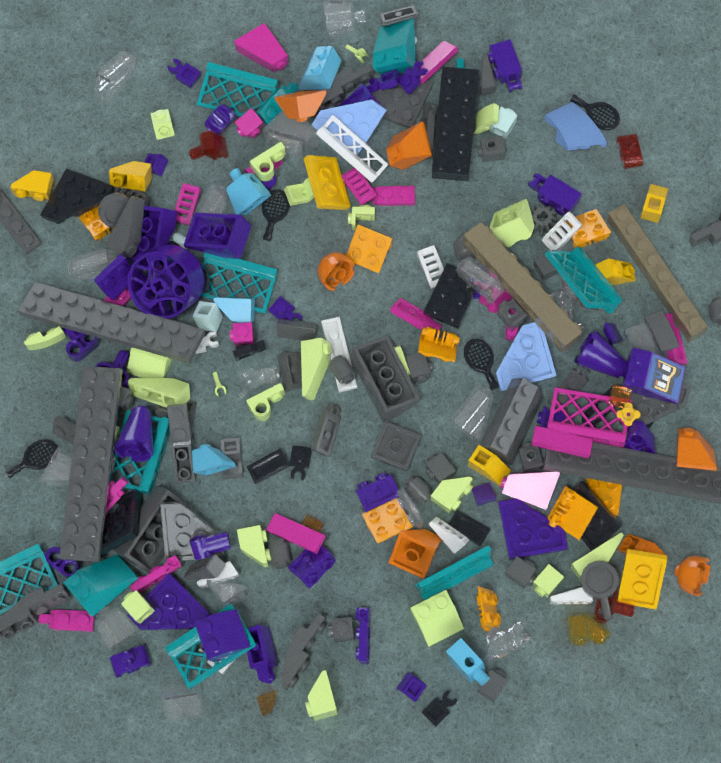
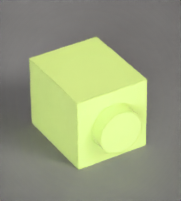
(547, 581)
(137, 606)

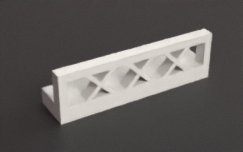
(345, 151)

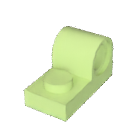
(266, 159)
(262, 400)

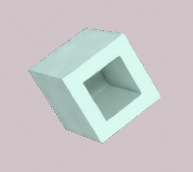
(506, 122)
(208, 316)

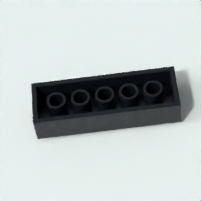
(455, 124)

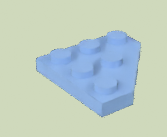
(358, 117)
(526, 358)

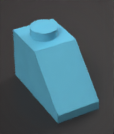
(237, 309)
(210, 460)

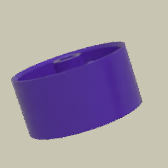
(165, 281)

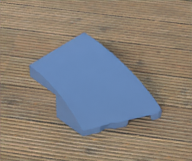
(574, 128)

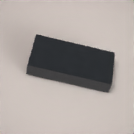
(268, 466)
(469, 527)

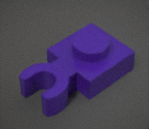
(185, 74)
(411, 77)
(386, 81)
(283, 310)

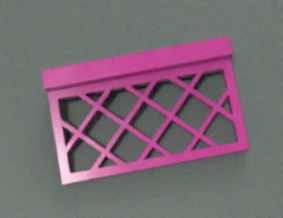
(600, 435)

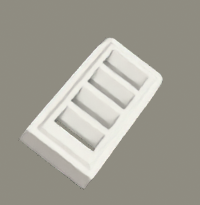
(553, 241)
(426, 252)
(448, 534)
(226, 574)
(574, 596)

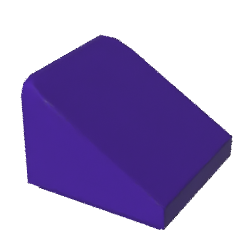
(158, 163)
(612, 333)
(483, 494)
(411, 686)

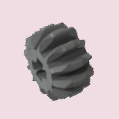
(549, 219)

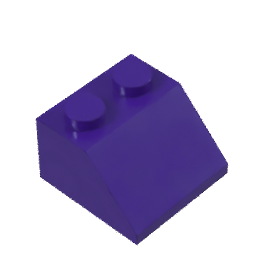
(222, 635)

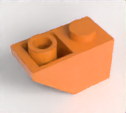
(636, 543)

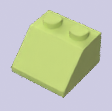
(513, 223)
(147, 364)
(437, 618)
(321, 699)

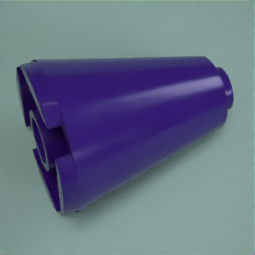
(600, 356)
(136, 436)

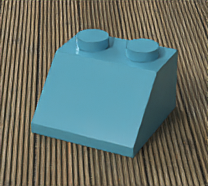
(320, 69)

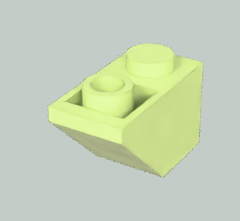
(450, 492)
(252, 544)

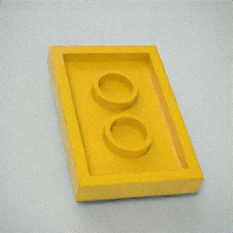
(327, 182)
(642, 578)

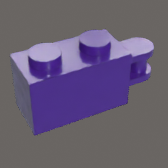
(505, 64)
(555, 193)
(262, 656)

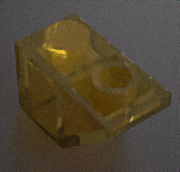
(585, 629)

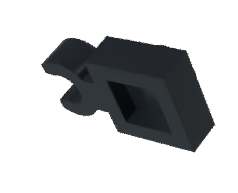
(243, 351)
(300, 458)
(437, 711)

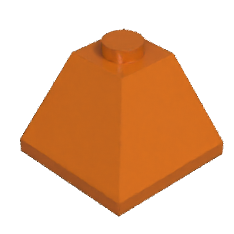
(301, 104)
(409, 147)
(694, 450)
(415, 551)

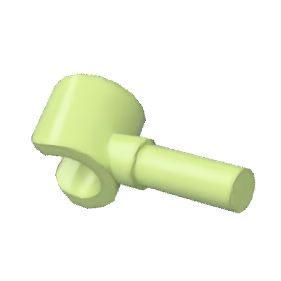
(358, 53)
(218, 384)

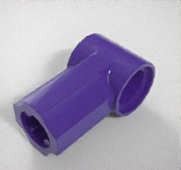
(205, 546)

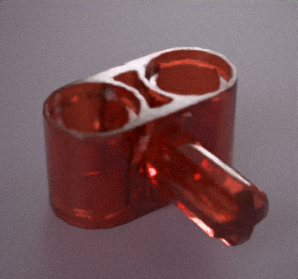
(211, 145)
(630, 151)
(615, 606)

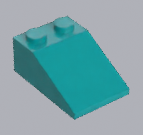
(395, 47)
(100, 583)

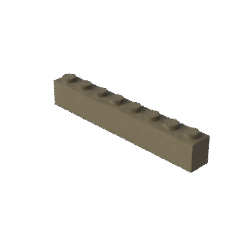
(656, 273)
(522, 287)

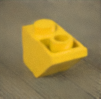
(131, 176)
(35, 185)
(654, 203)
(617, 271)
(488, 465)

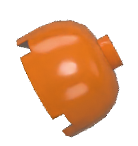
(335, 266)
(693, 574)

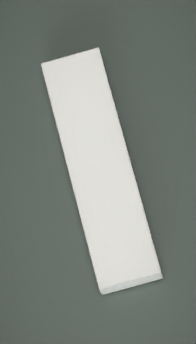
(335, 336)

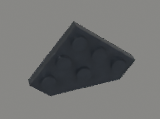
(74, 196)
(123, 523)

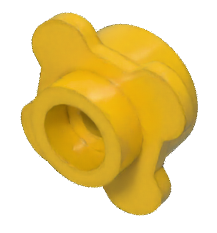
(623, 414)

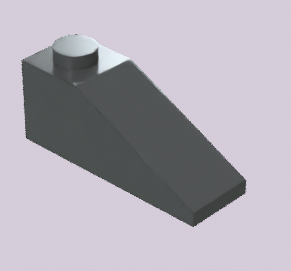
(127, 232)

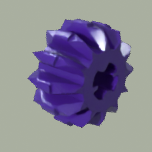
(220, 119)

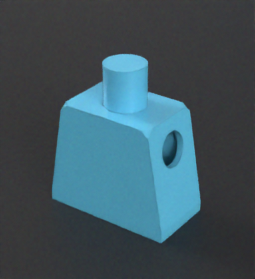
(246, 192)
(467, 662)

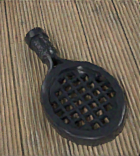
(575, 99)
(269, 229)
(490, 379)
(17, 468)

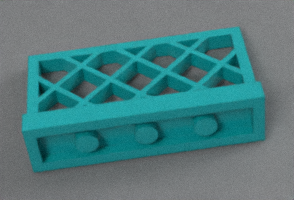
(236, 76)
(243, 267)
(585, 279)
(152, 466)
(19, 560)
(455, 573)
(189, 642)

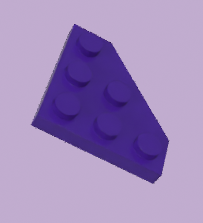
(528, 531)
(173, 607)

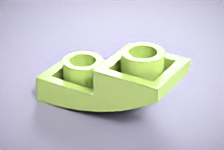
(485, 118)
(37, 341)

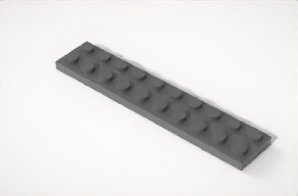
(112, 322)
(91, 464)
(638, 470)

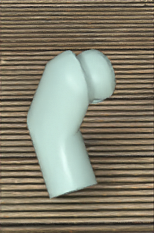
(179, 239)

